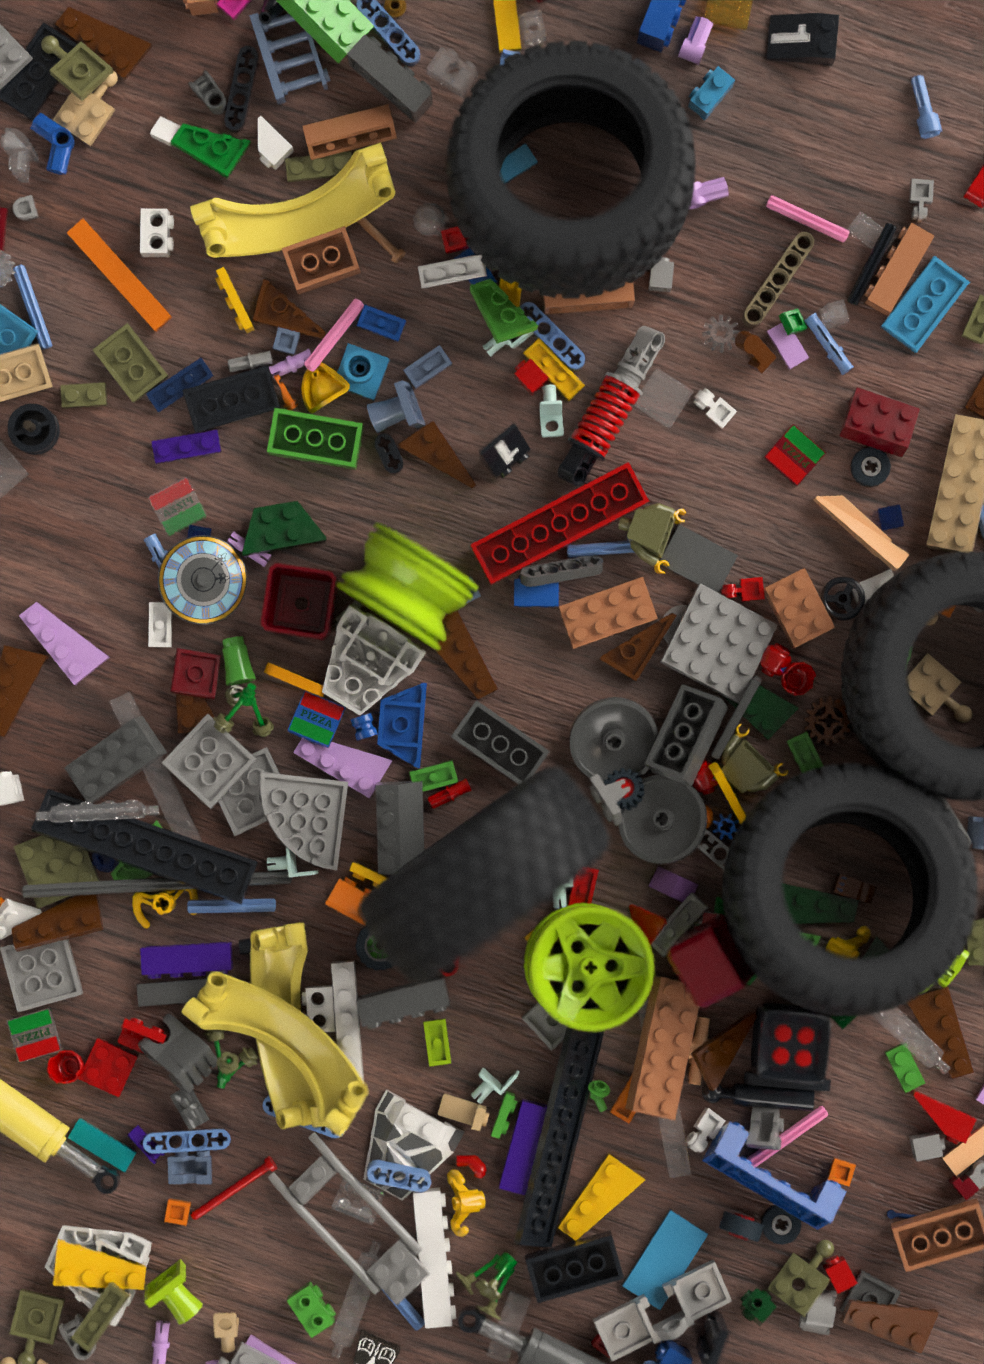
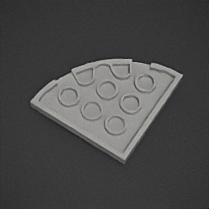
(305, 815)

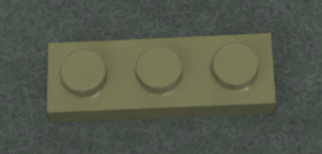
(306, 169)
(100, 1316)

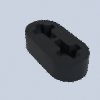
(393, 451)

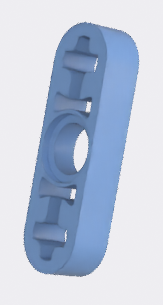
(394, 1167)

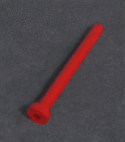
(236, 1187)

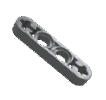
(562, 570)

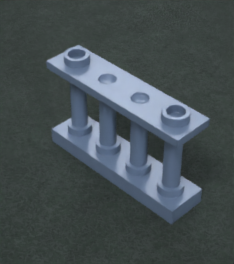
(274, 68)

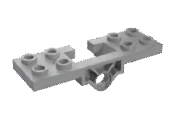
(629, 1327)

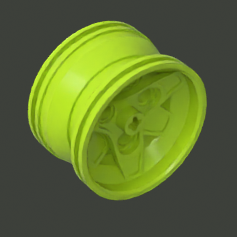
(407, 585)
(597, 981)

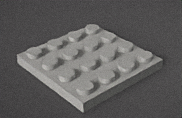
(718, 643)

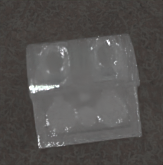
(20, 153)

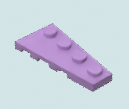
(68, 648)
(346, 764)

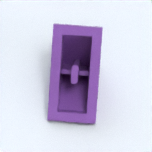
(672, 884)

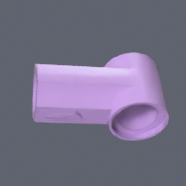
(694, 44)
(708, 192)

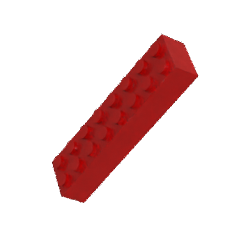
(559, 523)

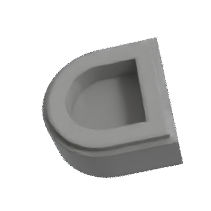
(25, 208)

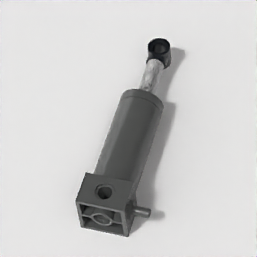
(531, 1349)

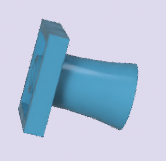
(369, 381)

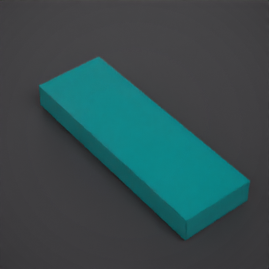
(102, 1145)

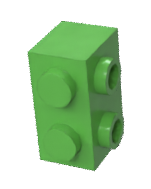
(311, 1309)

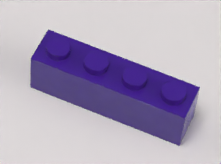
(186, 958)
(523, 1147)

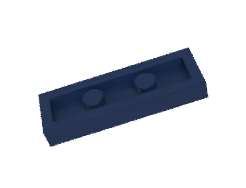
(171, 389)

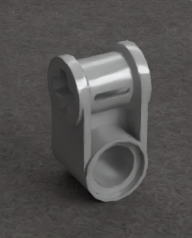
(67, 1334)

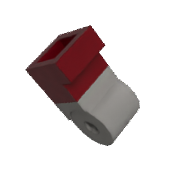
(970, 1182)

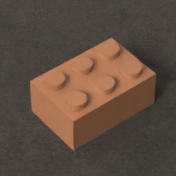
(321, 260)
(798, 608)

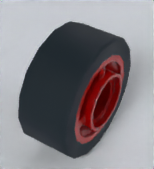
(741, 1226)

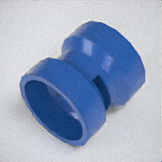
(363, 726)

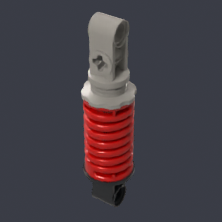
(609, 406)

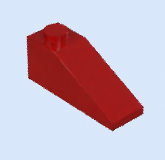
(949, 1120)

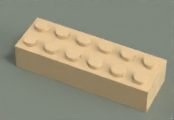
(960, 489)

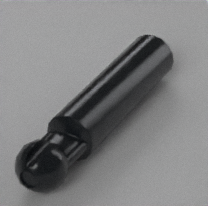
(762, 1096)

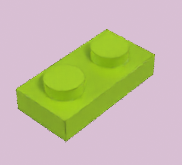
(437, 1042)

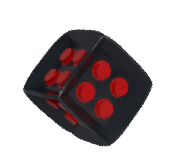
(790, 1043)

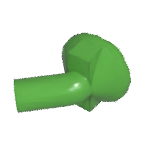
(599, 1090)

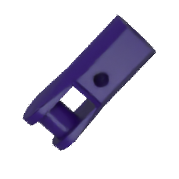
(137, 1136)

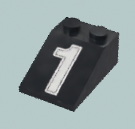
(803, 38)
(505, 452)

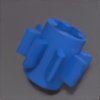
(731, 828)

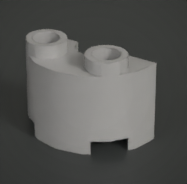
(765, 1129)
(821, 1315)

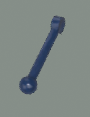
(891, 1214)

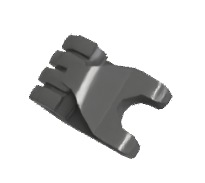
(182, 1055)

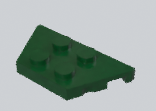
(280, 528)

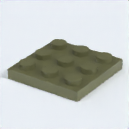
(54, 862)

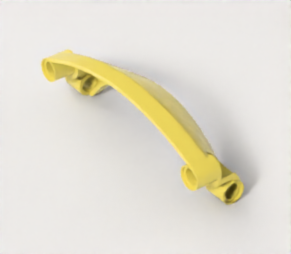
(248, 229)
(277, 967)
(249, 1010)

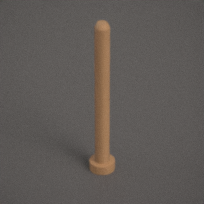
(396, 254)

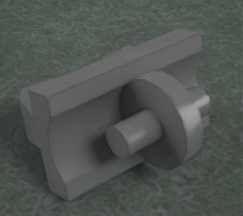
(189, 1108)

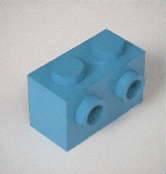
(709, 95)

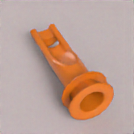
(289, 402)

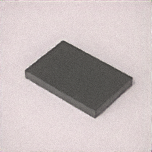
(698, 559)

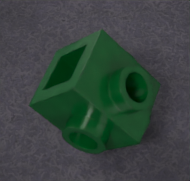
(760, 1313)

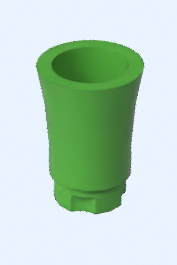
(237, 662)

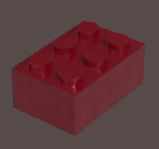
(879, 422)

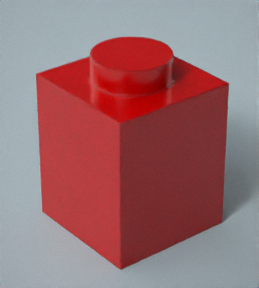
(530, 376)
(839, 1273)

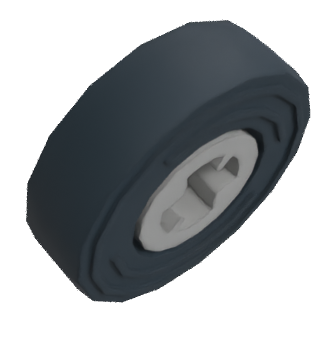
(865, 477)
(774, 1233)

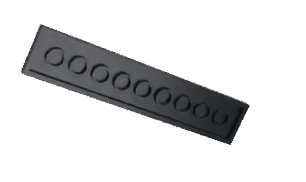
(153, 850)
(558, 1137)

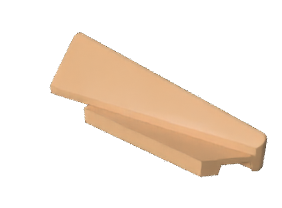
(863, 530)

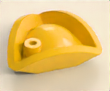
(322, 387)

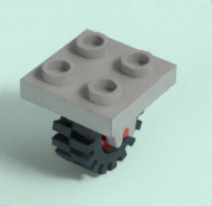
(619, 792)

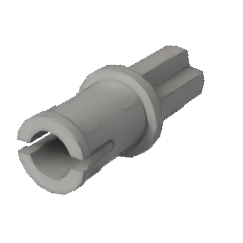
(250, 361)

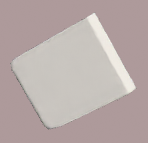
(164, 130)

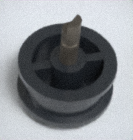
(33, 429)

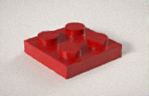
(108, 1067)

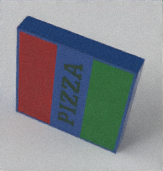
(316, 719)

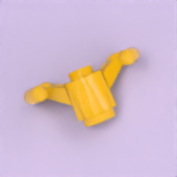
(140, 897)
(848, 948)
(464, 1202)

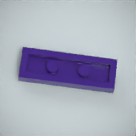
(186, 446)

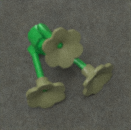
(505, 1266)

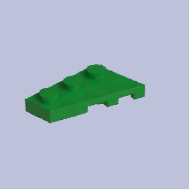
(211, 149)

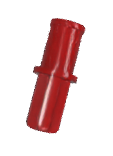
(449, 793)

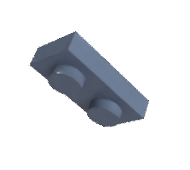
(427, 367)

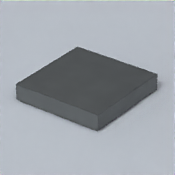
(871, 1290)

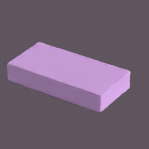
(787, 346)

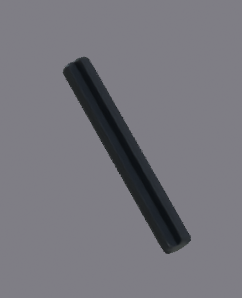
(871, 264)

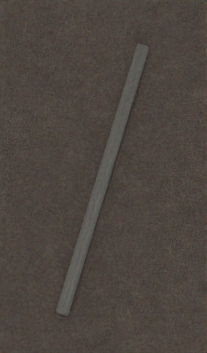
(134, 885)

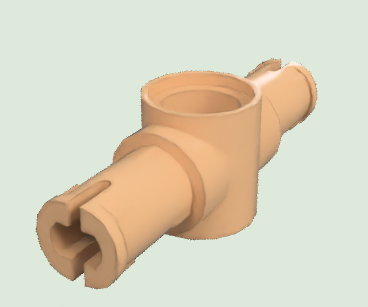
(698, 1040)

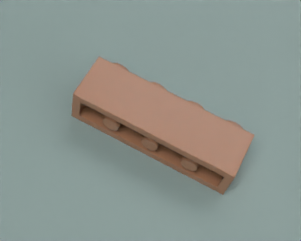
(349, 132)
(899, 269)

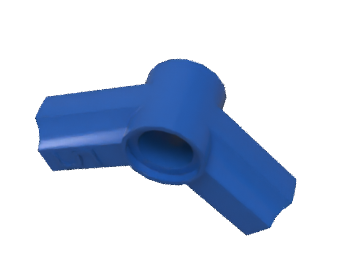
(59, 153)

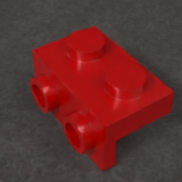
(134, 1031)

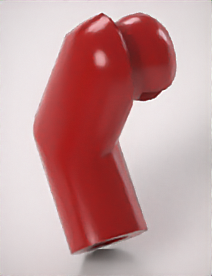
(474, 1164)

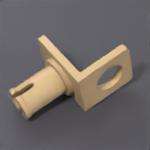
(226, 1328)

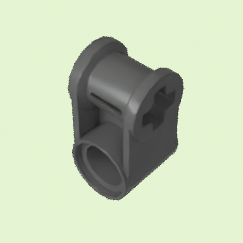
(207, 90)

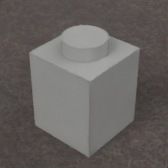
(661, 276)
(927, 1146)

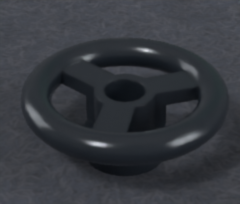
(851, 583)

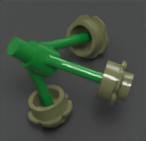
(237, 697)
(227, 1062)

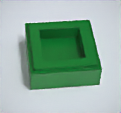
(792, 321)

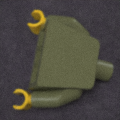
(650, 532)
(746, 766)

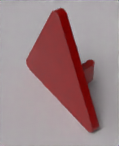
(647, 922)

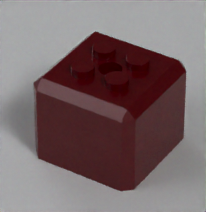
(288, 584)
(709, 962)

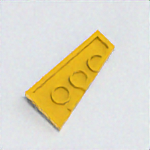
(602, 1193)
(92, 1268)

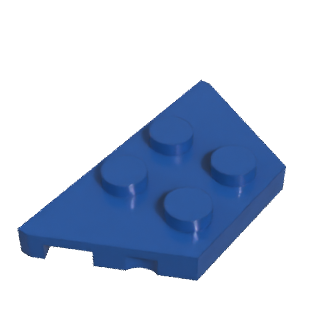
(403, 723)

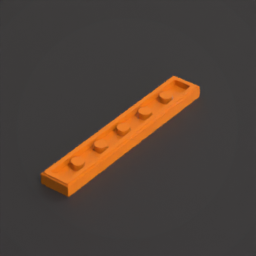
(119, 275)

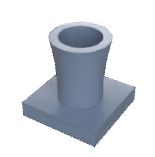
(393, 410)

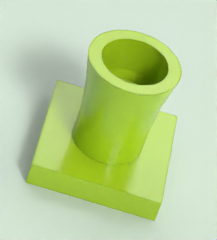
(170, 1289)

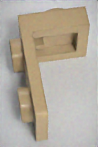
(463, 1111)

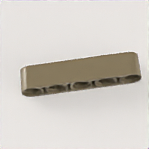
(782, 270)

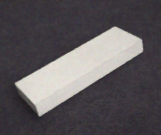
(451, 271)

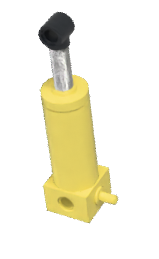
(45, 1136)

